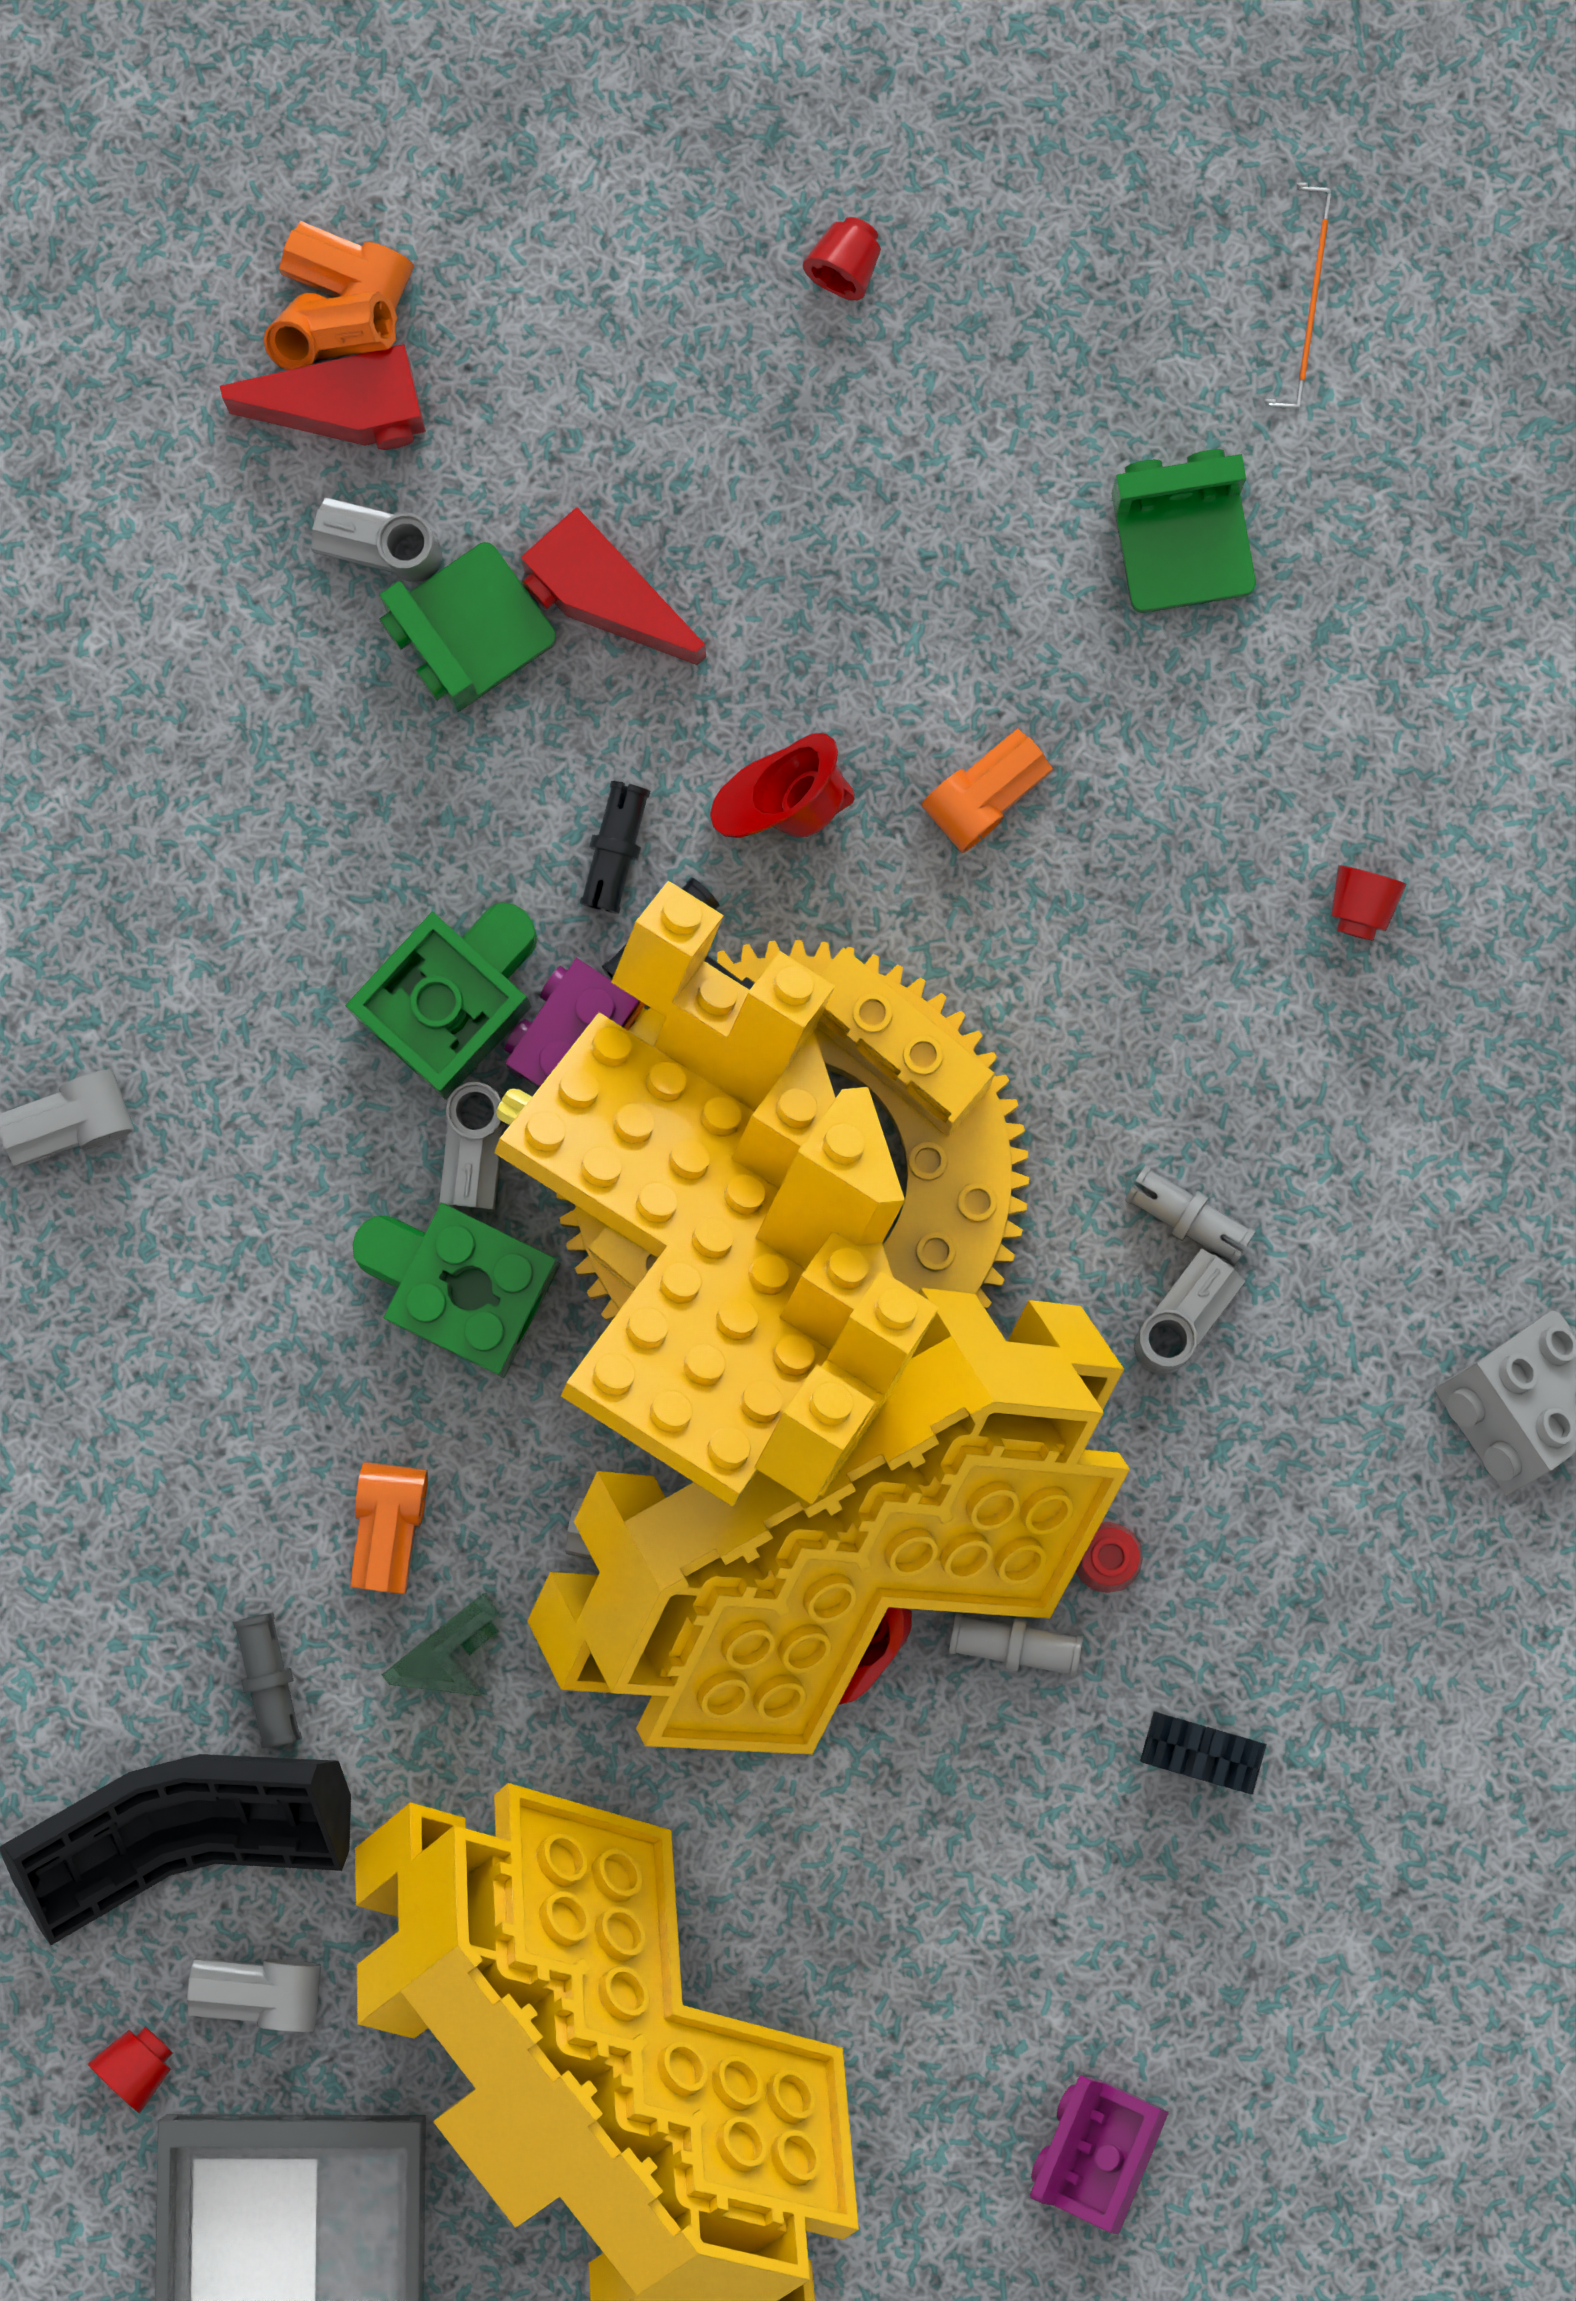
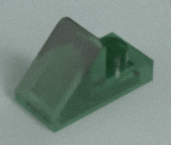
(433, 1661)

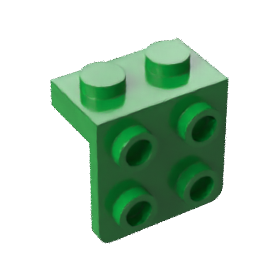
(1183, 531)
(468, 625)

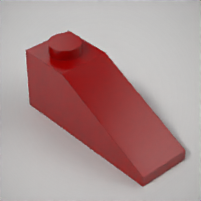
(347, 399)
(599, 587)

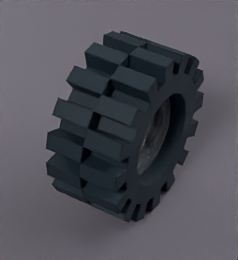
(1203, 1753)

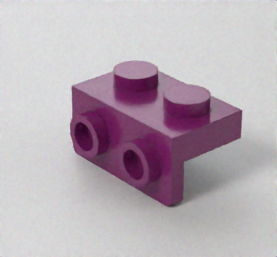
(571, 1004)
(1097, 2153)

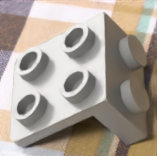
(1519, 1403)

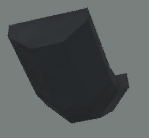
(175, 1822)

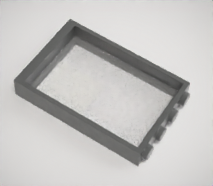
(290, 2207)

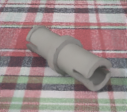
(1190, 1215)
(1016, 1644)

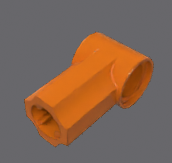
(342, 266)
(330, 328)
(975, 799)
(388, 1515)

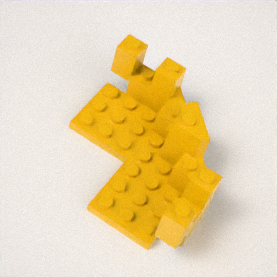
(759, 1192)
(762, 1609)
(559, 1995)

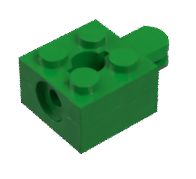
(449, 996)
(458, 1283)

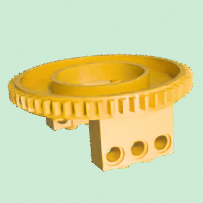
(936, 1099)

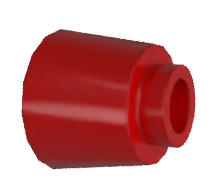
(844, 258)
(1364, 901)
(1111, 1559)
(133, 2066)

